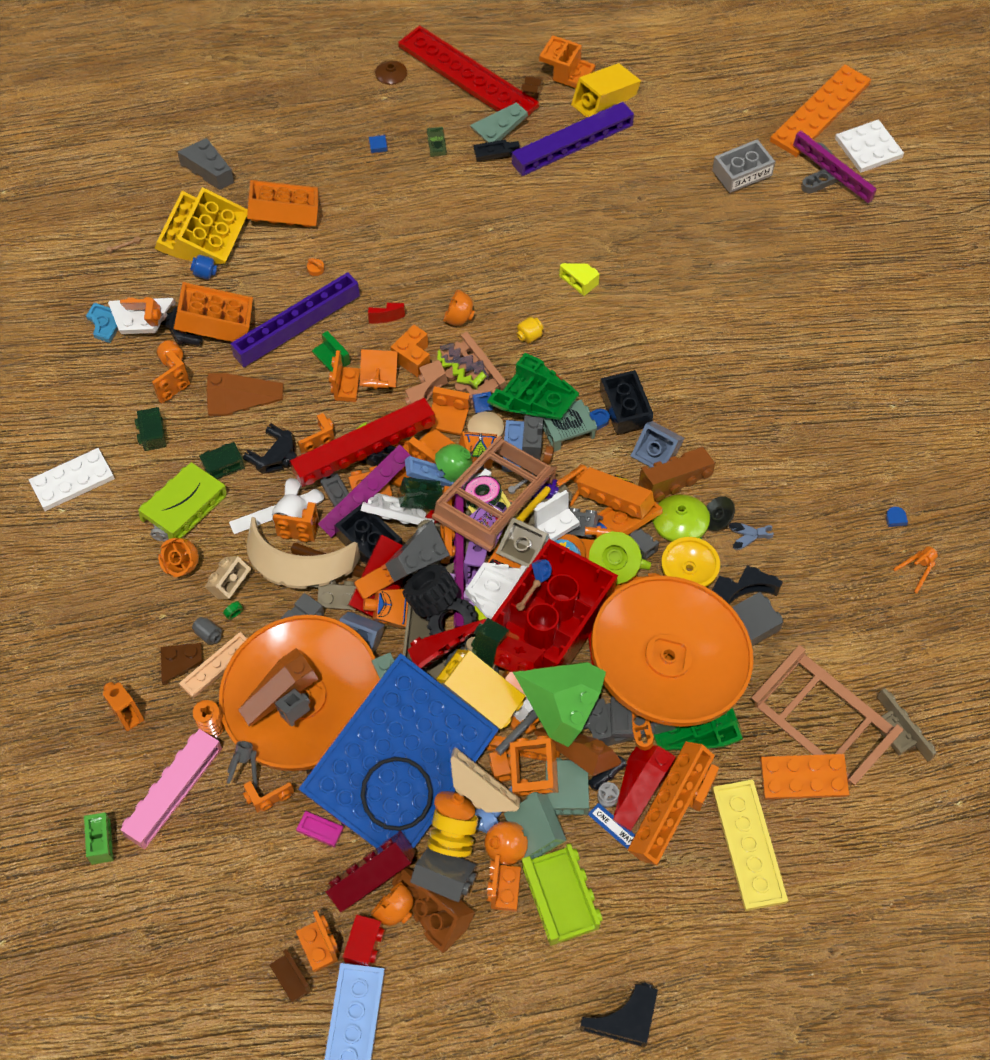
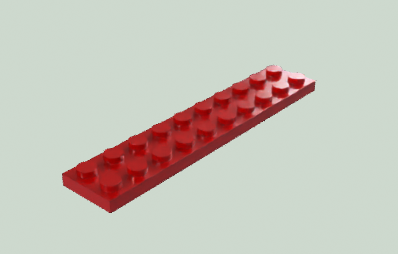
(464, 71)

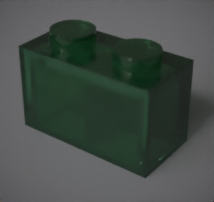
(151, 429)
(222, 461)
(419, 493)
(487, 639)

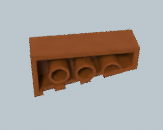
(676, 473)

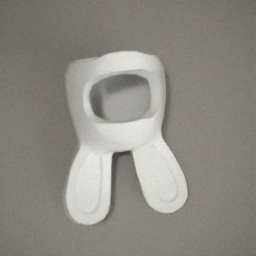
(291, 503)

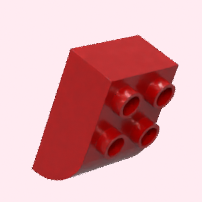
(563, 606)

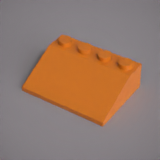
(282, 203)
(213, 312)

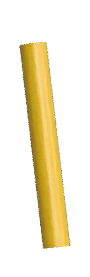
(530, 508)

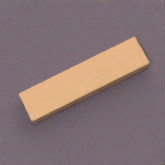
(211, 668)

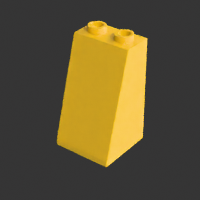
(604, 89)
(481, 688)

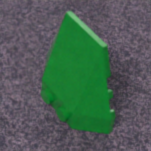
(535, 391)
(712, 734)

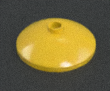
(692, 554)

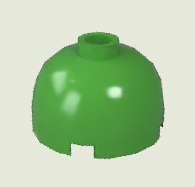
(453, 461)

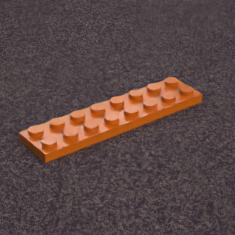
(821, 108)

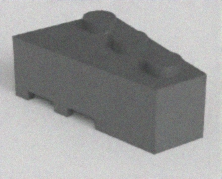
(206, 162)
(418, 552)

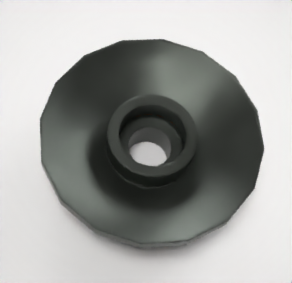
(721, 512)

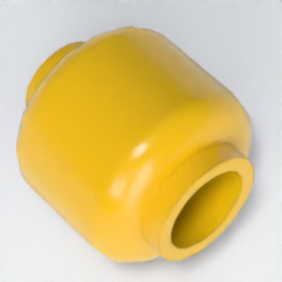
(529, 329)

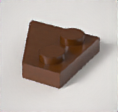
(179, 660)

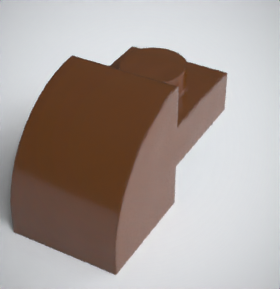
(532, 86)

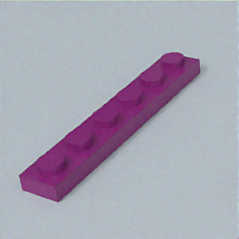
(834, 167)
(366, 488)

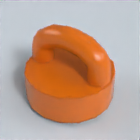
(315, 267)

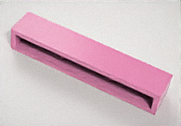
(171, 788)

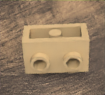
(227, 577)

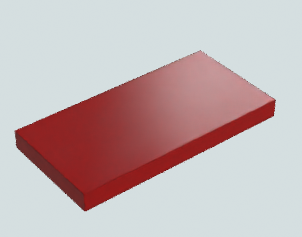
(382, 552)

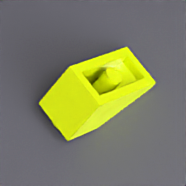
(579, 276)

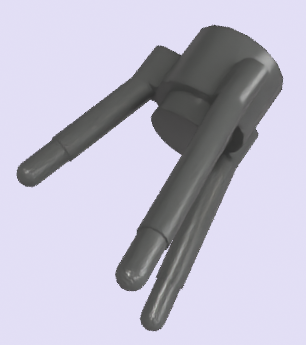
(242, 754)

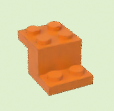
(566, 60)

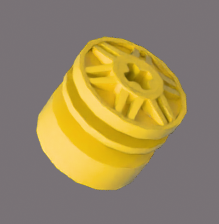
(452, 835)

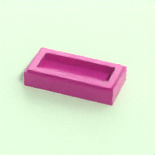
(320, 829)

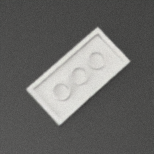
(71, 479)

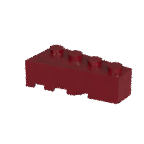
(371, 871)

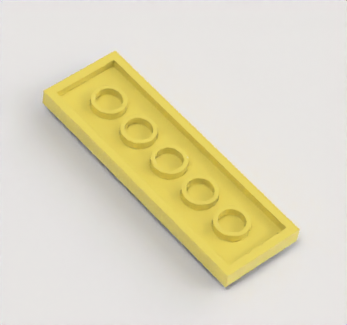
(749, 845)

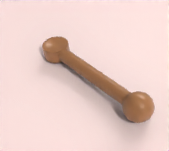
(137, 240)
(520, 606)

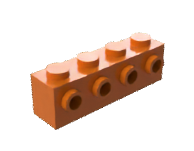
(615, 493)

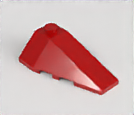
(431, 648)
(640, 783)

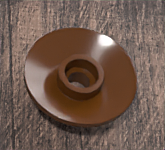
(391, 72)

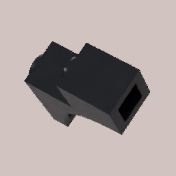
(750, 582)

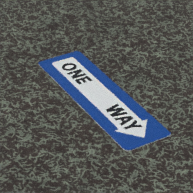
(605, 820)

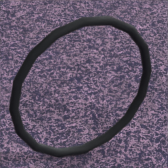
(388, 827)

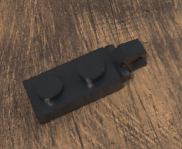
(494, 149)

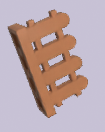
(496, 381)

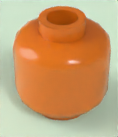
(166, 346)

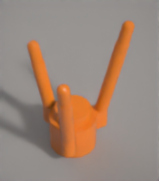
(574, 475)
(923, 557)

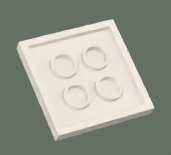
(869, 146)

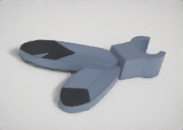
(750, 534)

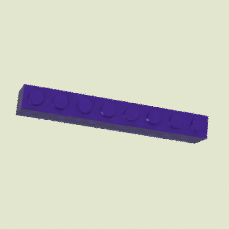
(572, 138)
(295, 319)

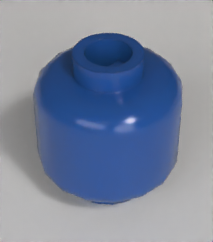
(203, 267)

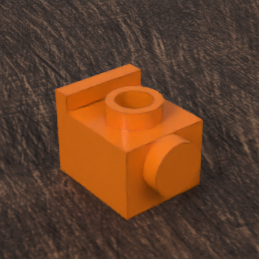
(500, 766)

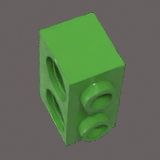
(98, 838)

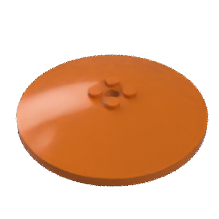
(691, 624)
(344, 681)

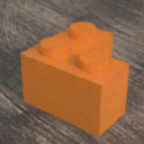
(411, 350)

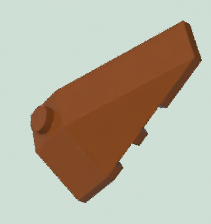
(234, 392)
(287, 674)
(587, 753)
(440, 916)

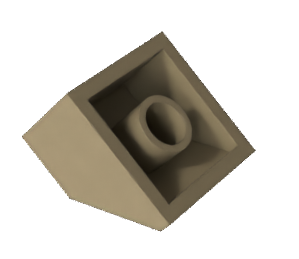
(522, 542)

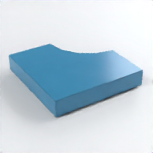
(104, 322)

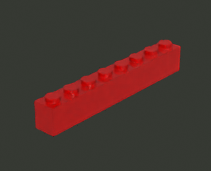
(363, 442)

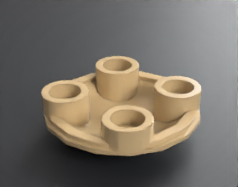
(486, 423)

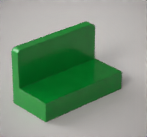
(327, 350)

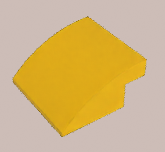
(202, 227)

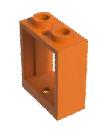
(541, 787)

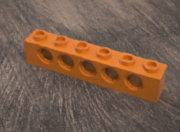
(671, 803)

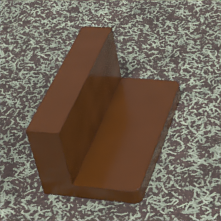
(290, 977)

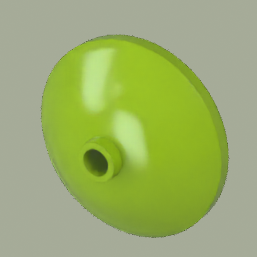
(682, 518)

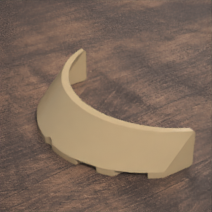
(298, 570)

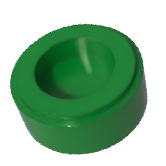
(233, 610)

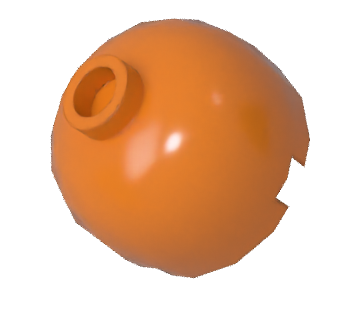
(459, 309)
(178, 557)
(507, 841)
(394, 906)

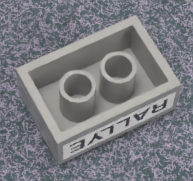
(743, 166)

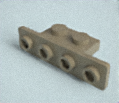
(335, 594)
(911, 734)

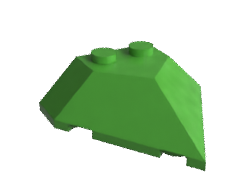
(562, 697)

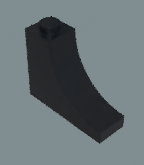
(631, 1022)

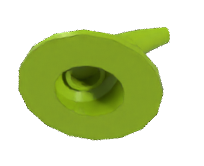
(619, 555)

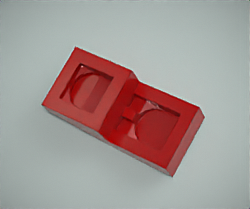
(391, 313)

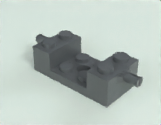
(600, 724)

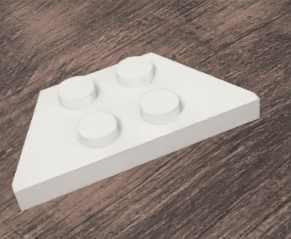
(133, 320)
(389, 507)
(492, 586)

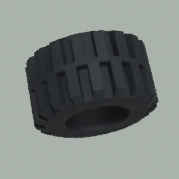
(430, 590)
(460, 605)

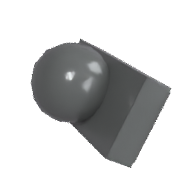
(620, 720)

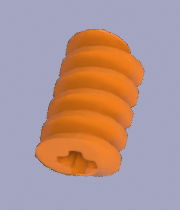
(208, 718)

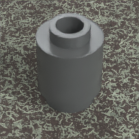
(207, 630)

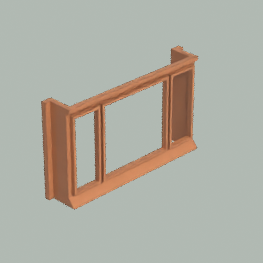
(470, 527)
(798, 657)

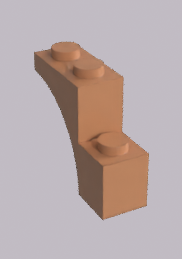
(431, 376)

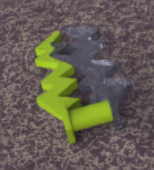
(477, 366)

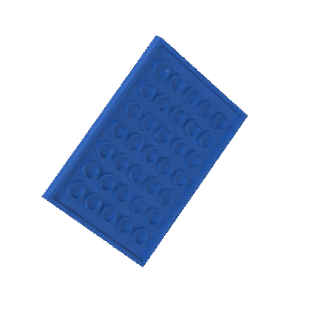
(403, 718)

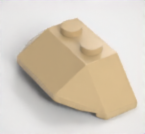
(480, 786)

